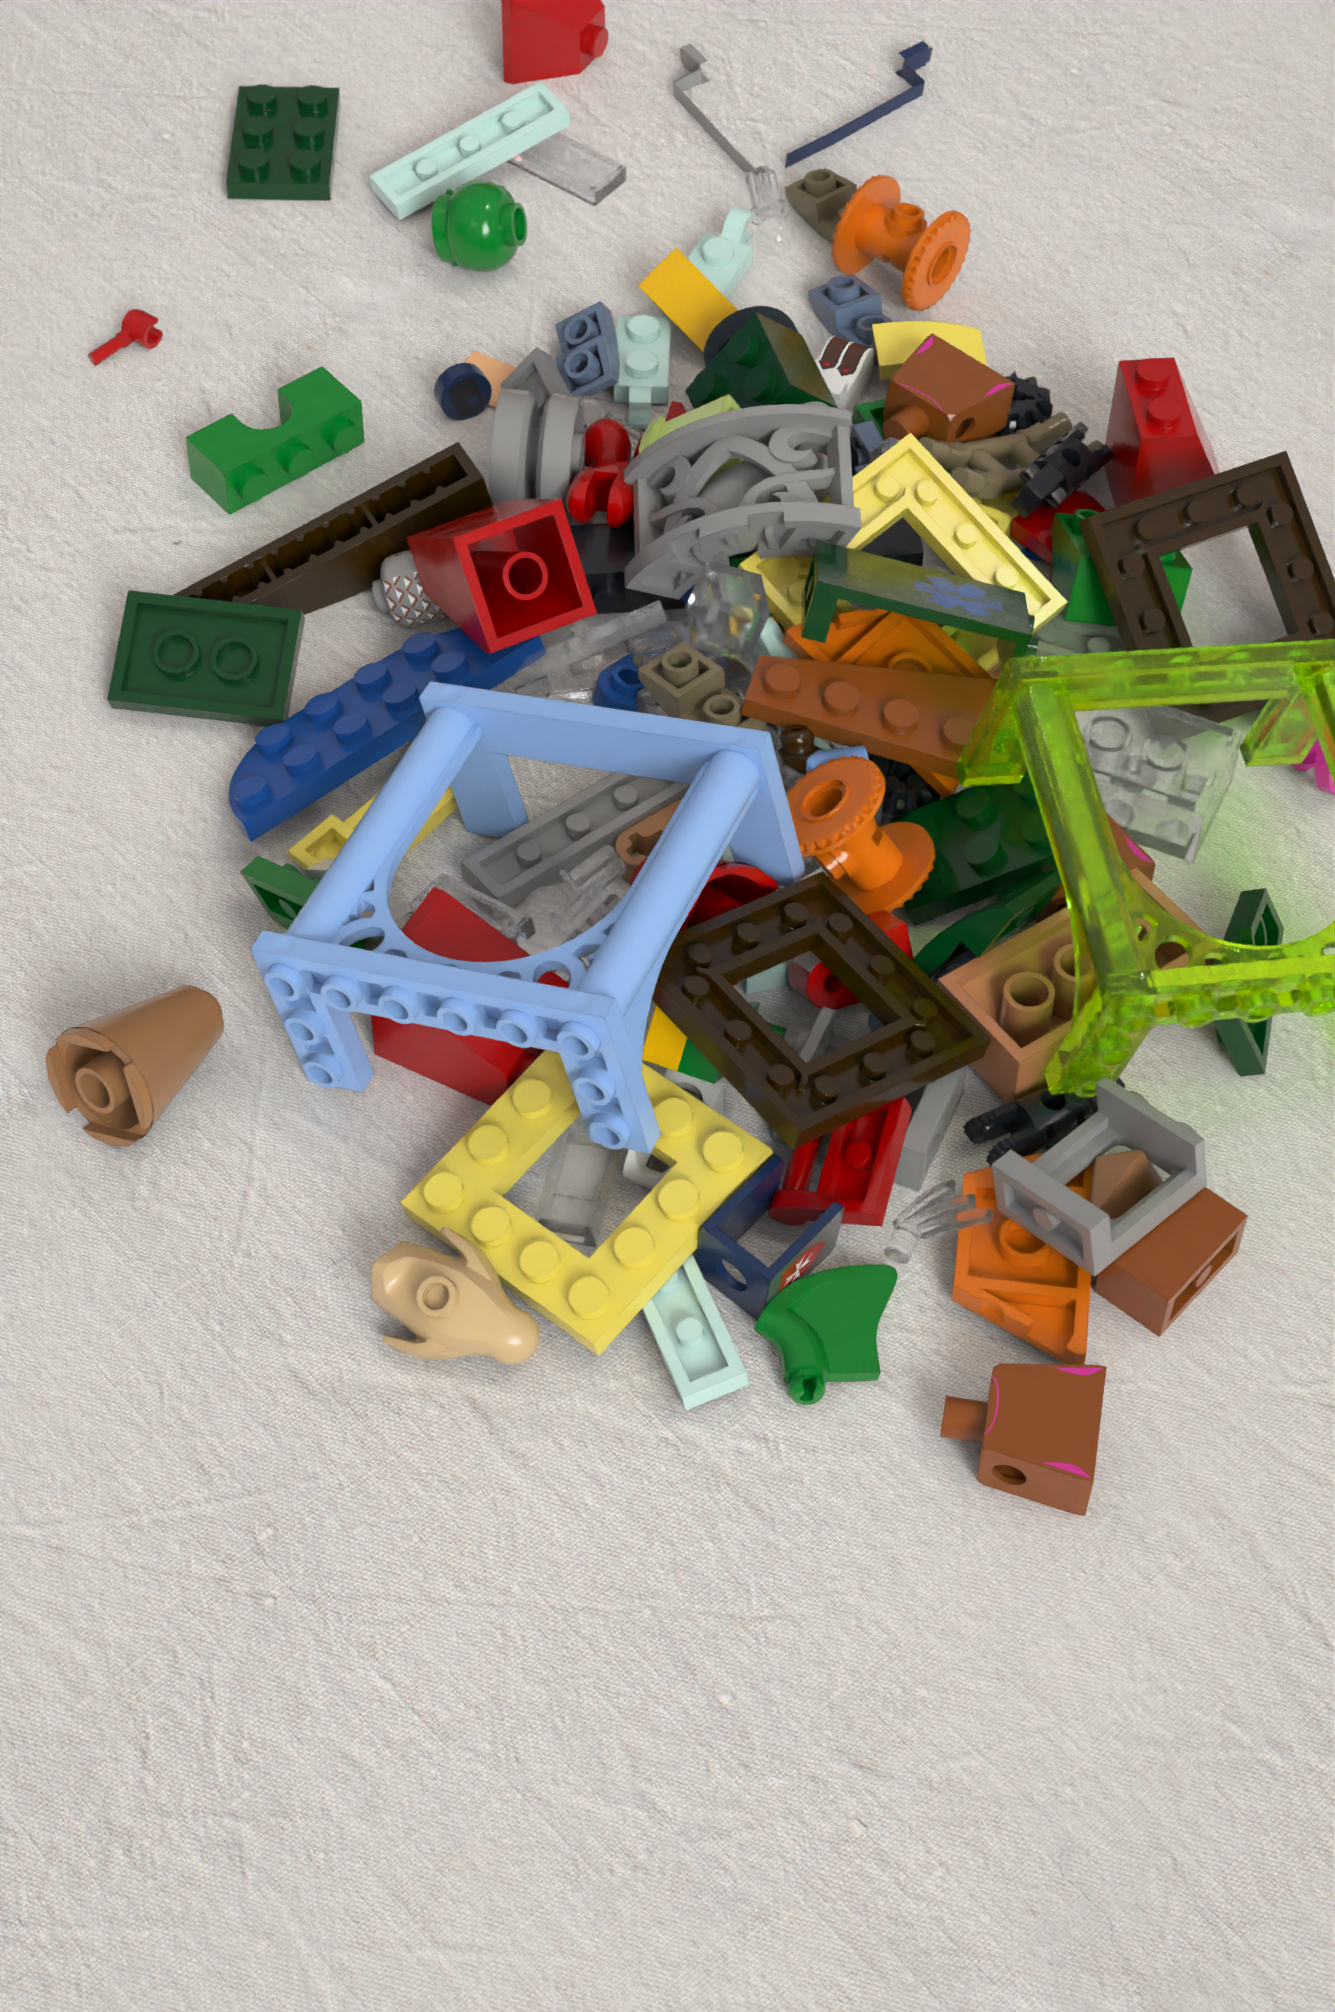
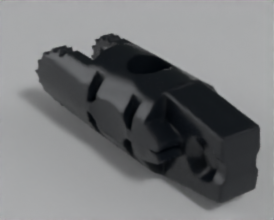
(1059, 472)
(1033, 1121)

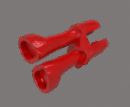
(602, 481)

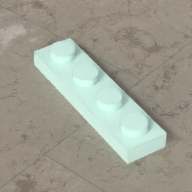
(470, 150)

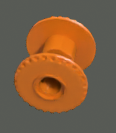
(893, 231)
(838, 828)

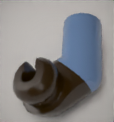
(803, 756)

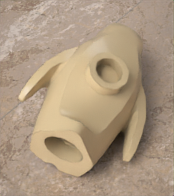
(451, 1304)

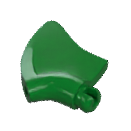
(828, 1327)

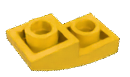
(687, 297)

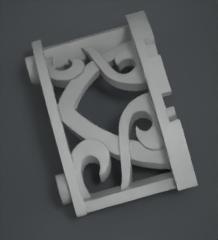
(678, 465)

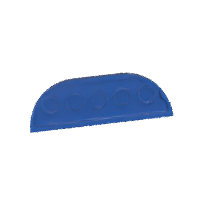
(358, 724)

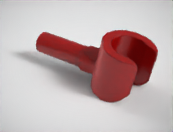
(136, 328)

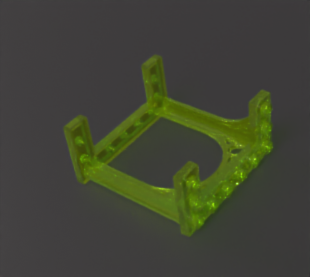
(1117, 980)

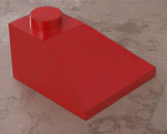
(550, 38)

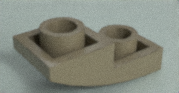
(821, 199)
(694, 688)

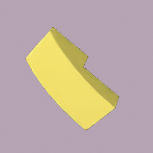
(898, 340)

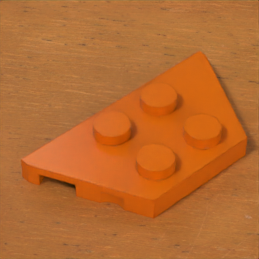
(891, 642)
(1021, 1279)

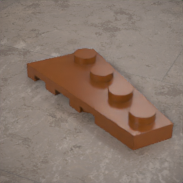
(890, 711)

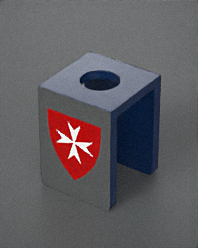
(735, 1218)

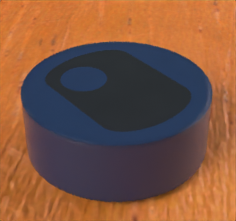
(462, 391)

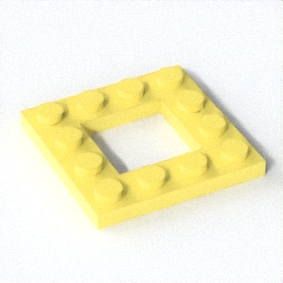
(916, 487)
(578, 1293)

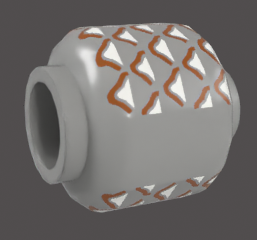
(402, 593)

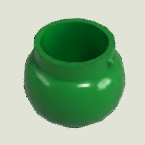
(478, 226)

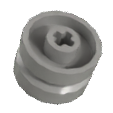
(534, 454)

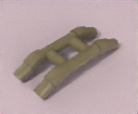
(989, 477)

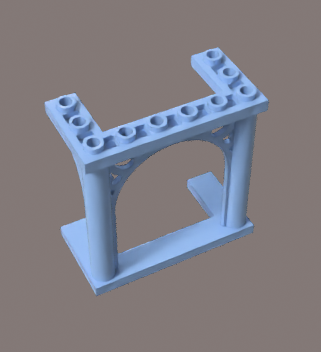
(604, 1011)

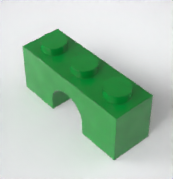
(247, 463)

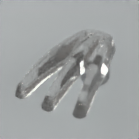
(932, 1217)

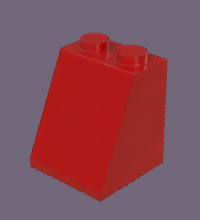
(1154, 432)
(505, 572)
(468, 1063)

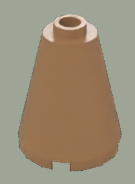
(133, 1061)

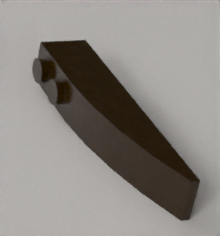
(347, 545)

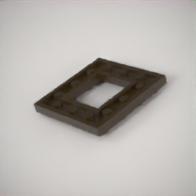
(1255, 496)
(921, 1033)

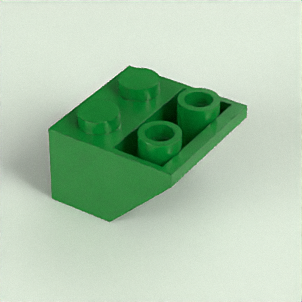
(1078, 581)

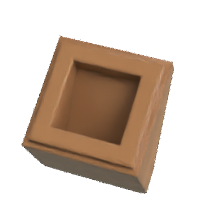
(1122, 1181)

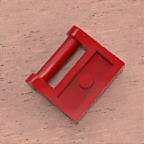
(855, 1171)

